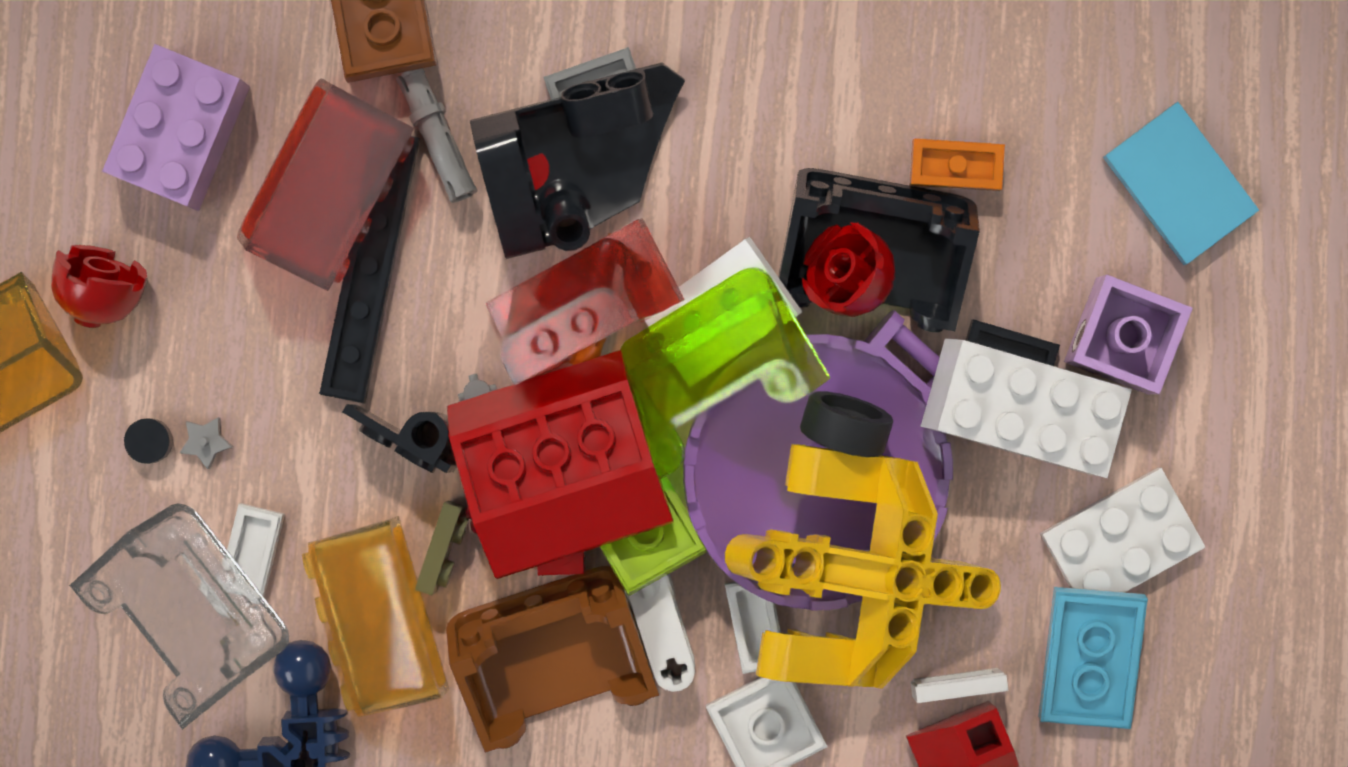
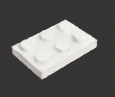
(1124, 537)

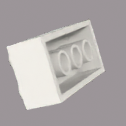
(1026, 407)

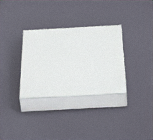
(766, 724)

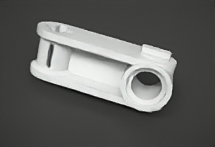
(663, 633)

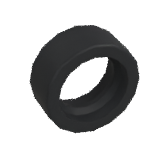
(846, 424)

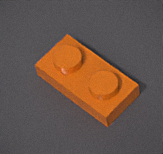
(957, 164)

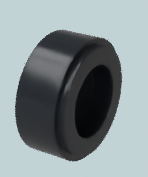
(148, 440)

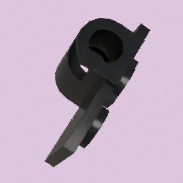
(409, 438)

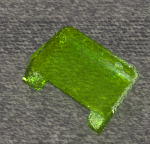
(712, 351)

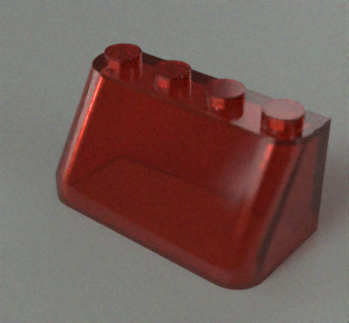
(325, 185)

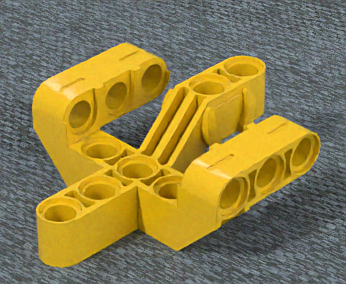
(891, 577)

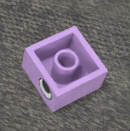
(1128, 334)

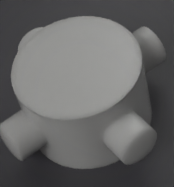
(475, 388)

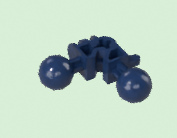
(300, 672)

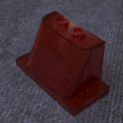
(582, 301)

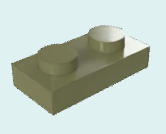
(436, 566)

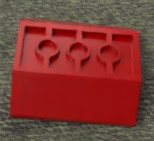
(556, 465)

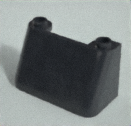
(924, 228)

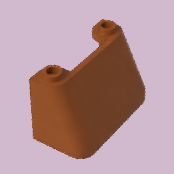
(547, 653)

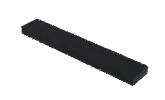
(366, 292)

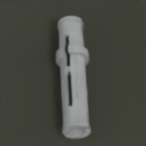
(430, 120)

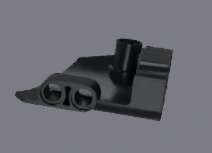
(596, 150)

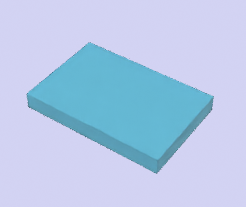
(1181, 183)
(1092, 657)

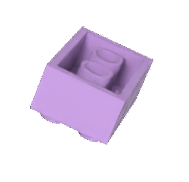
(176, 127)

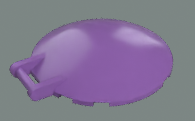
(743, 447)

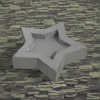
(205, 441)

